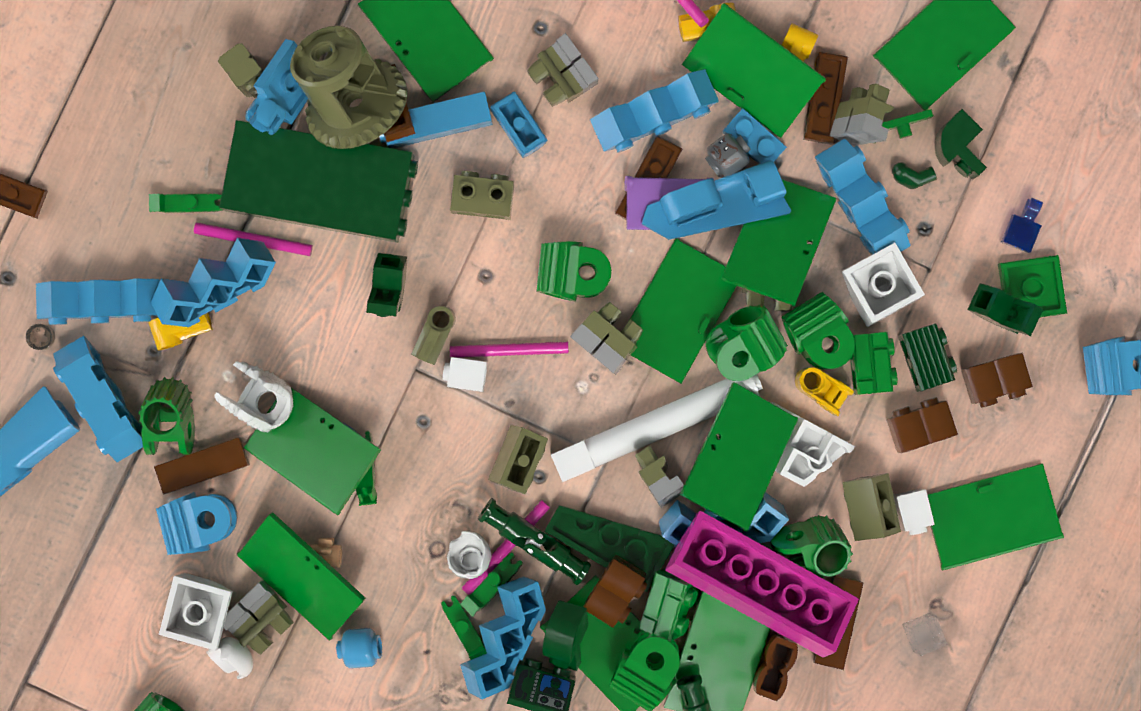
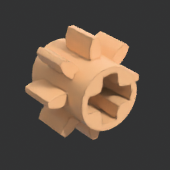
(329, 551)

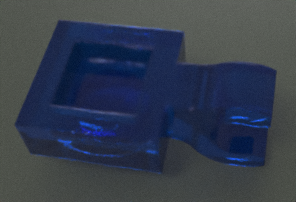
(1022, 230)

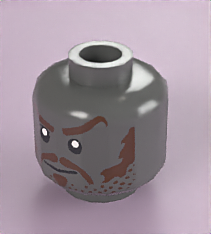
(728, 155)

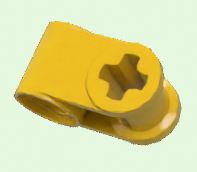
(827, 393)

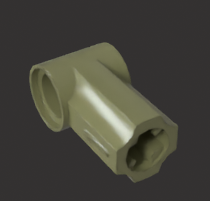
(433, 337)

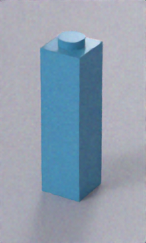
(446, 119)

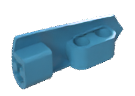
(719, 204)
(31, 436)

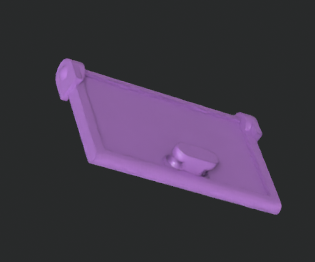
(647, 191)

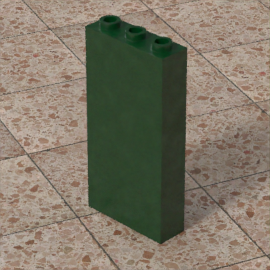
(318, 186)

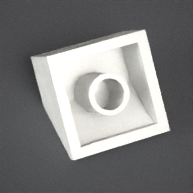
(881, 285)
(196, 611)

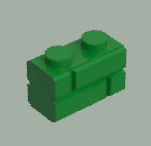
(872, 364)
(668, 606)

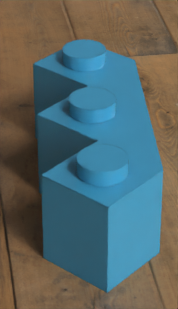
(655, 111)
(861, 197)
(213, 284)
(95, 300)
(98, 399)
(765, 525)
(505, 638)

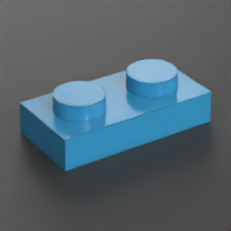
(762, 143)

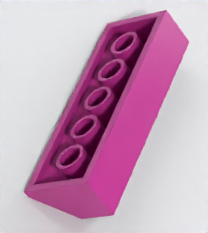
(762, 585)

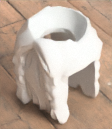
(247, 408)

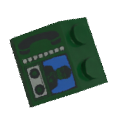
(540, 687)

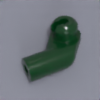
(911, 178)

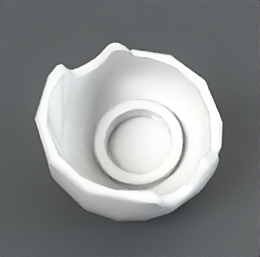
(469, 555)
(232, 657)

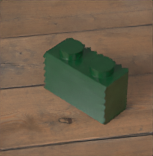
(927, 357)

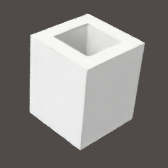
(465, 374)
(913, 511)

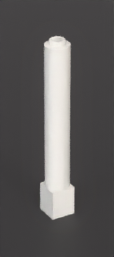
(646, 429)

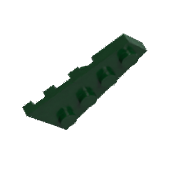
(604, 538)

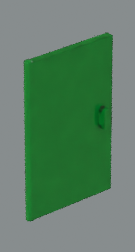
(436, 36)
(937, 40)
(756, 67)
(774, 252)
(679, 302)
(315, 456)
(744, 457)
(1004, 517)
(301, 576)
(604, 646)
(724, 652)

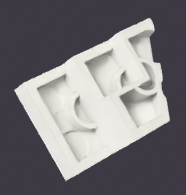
(809, 451)

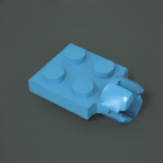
(278, 93)

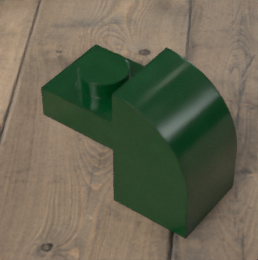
(952, 143)
(387, 285)
(1005, 310)
(565, 634)

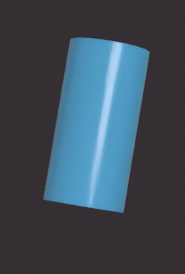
(518, 124)

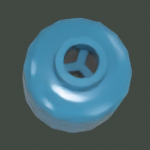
(359, 648)

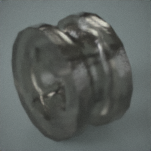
(31, 340)

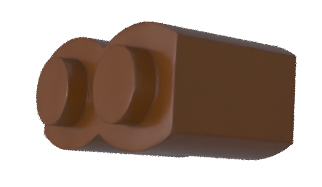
(996, 379)
(921, 426)
(615, 591)
(771, 673)

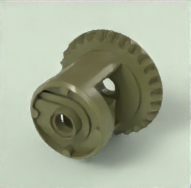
(339, 80)

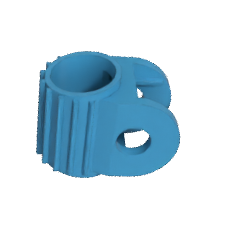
(1111, 366)
(185, 524)

